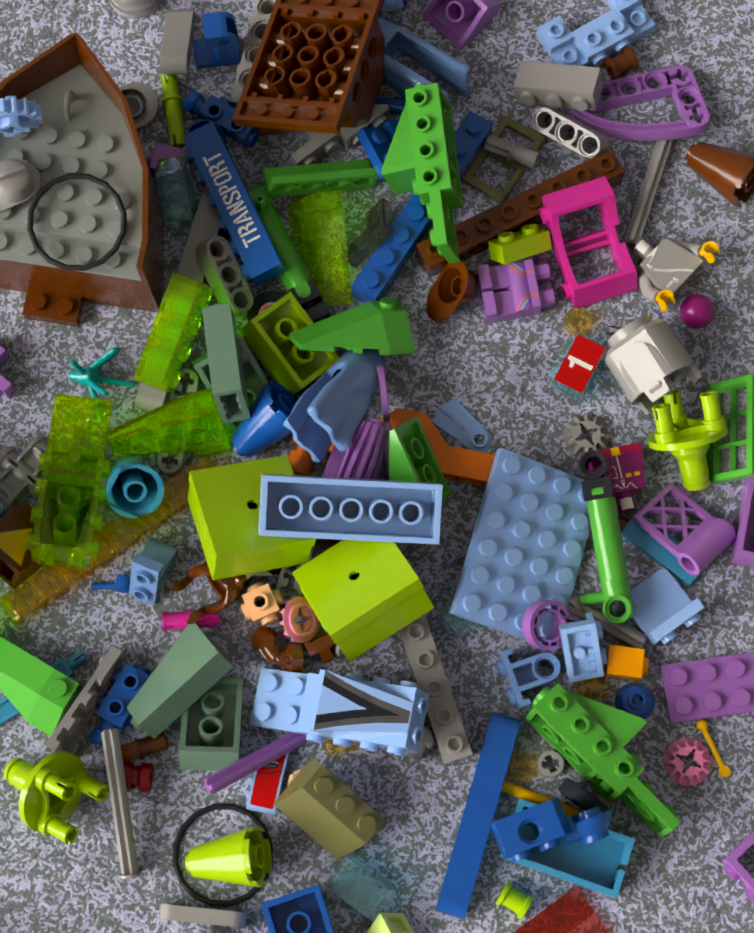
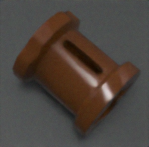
(621, 63)

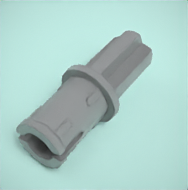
(511, 151)

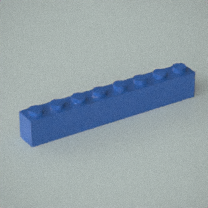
(414, 222)

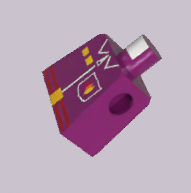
(626, 471)

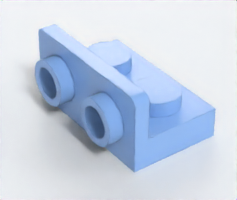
(581, 649)

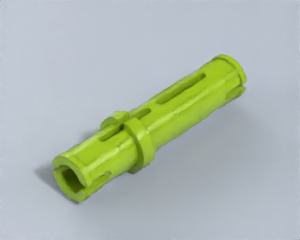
(172, 102)

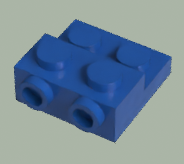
(377, 142)

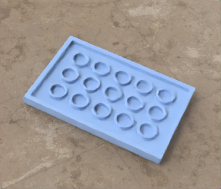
(522, 545)

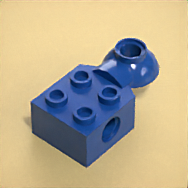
(549, 825)

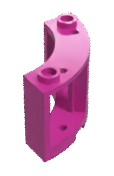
(573, 199)

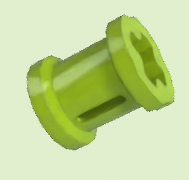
(514, 900)

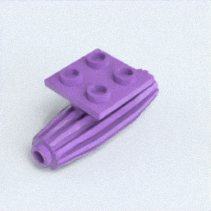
(363, 456)

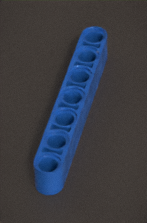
(478, 816)

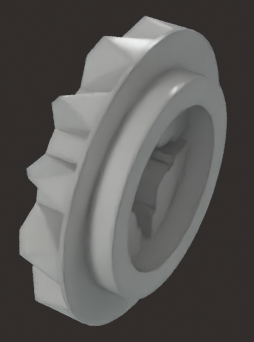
(589, 423)

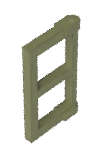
(519, 169)

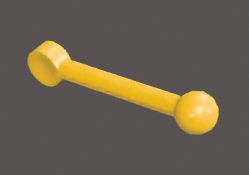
(724, 771)

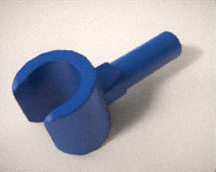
(121, 584)

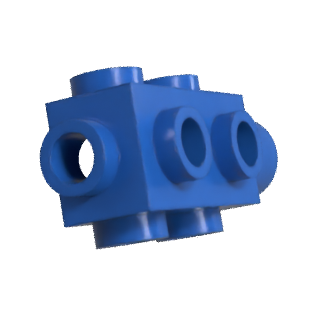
(220, 112)
(119, 694)

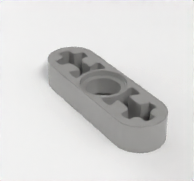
(203, 915)

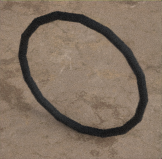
(43, 190)
(186, 824)

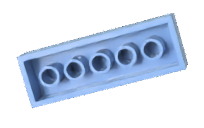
(350, 509)

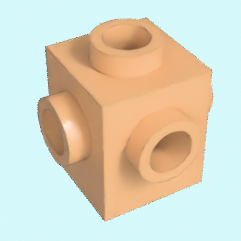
(270, 611)

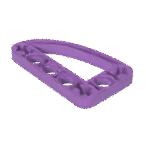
(654, 131)

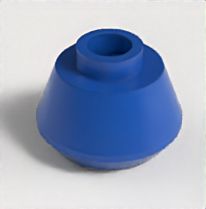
(631, 692)

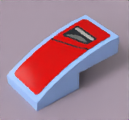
(267, 786)

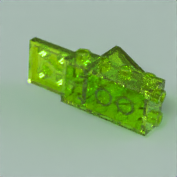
(71, 483)

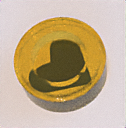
(577, 321)
(522, 767)

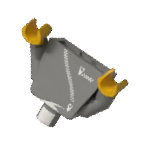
(670, 267)

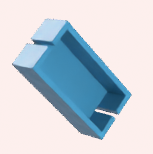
(583, 865)

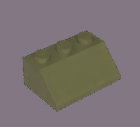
(328, 810)

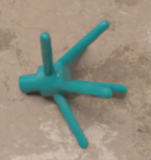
(90, 375)

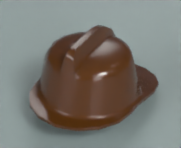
(452, 288)

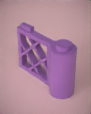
(703, 542)

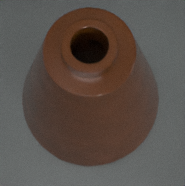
(724, 170)

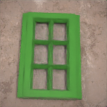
(733, 455)

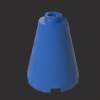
(266, 422)

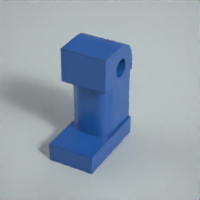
(220, 42)

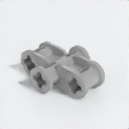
(17, 481)

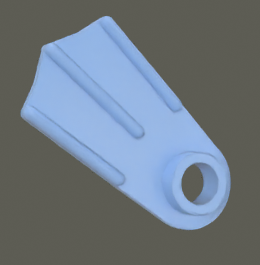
(461, 425)

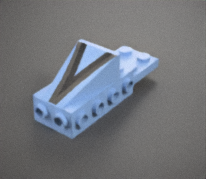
(342, 709)

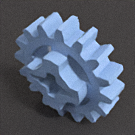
(18, 115)

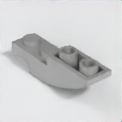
(323, 143)

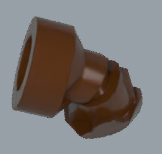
(267, 643)

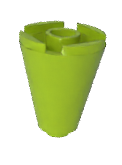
(233, 858)

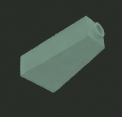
(225, 363)
(178, 681)

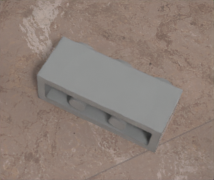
(558, 85)

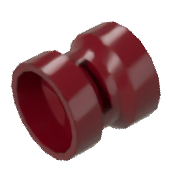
(138, 777)

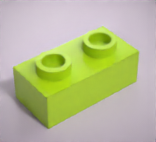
(520, 244)

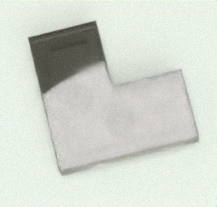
(377, 230)

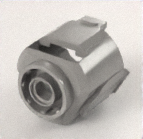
(648, 361)

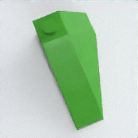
(367, 326)
(35, 687)

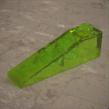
(320, 235)
(179, 426)

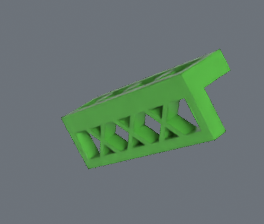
(319, 178)

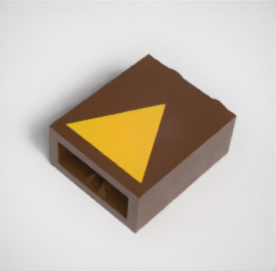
(15, 560)

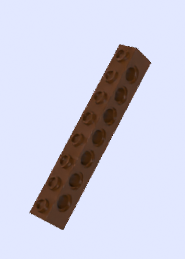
(517, 211)

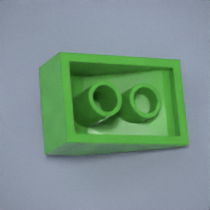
(413, 457)

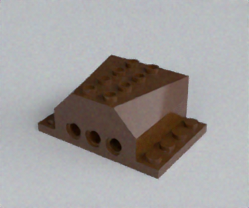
(315, 68)

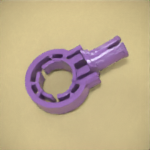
(532, 619)

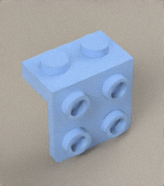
(663, 607)

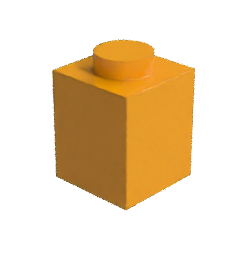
(626, 663)

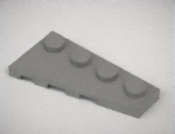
(82, 710)

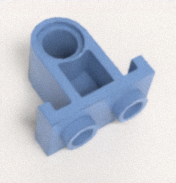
(151, 570)
(524, 675)

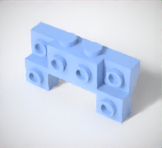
(598, 38)

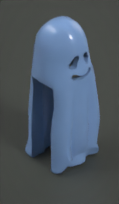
(423, 53)
(335, 404)

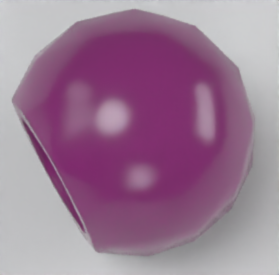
(697, 311)

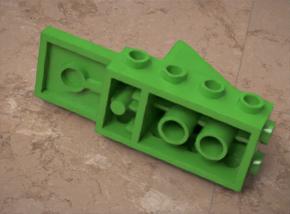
(426, 162)
(593, 742)

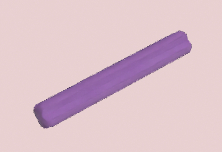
(253, 761)

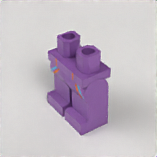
(513, 291)

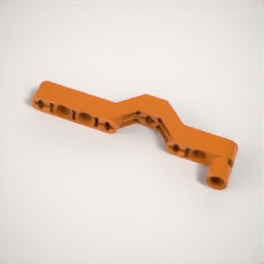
(455, 462)

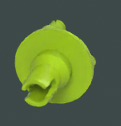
(688, 437)
(53, 792)

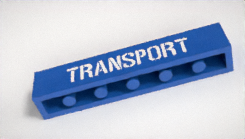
(234, 204)

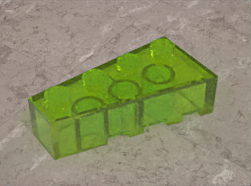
(173, 332)

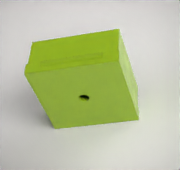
(227, 520)
(362, 593)

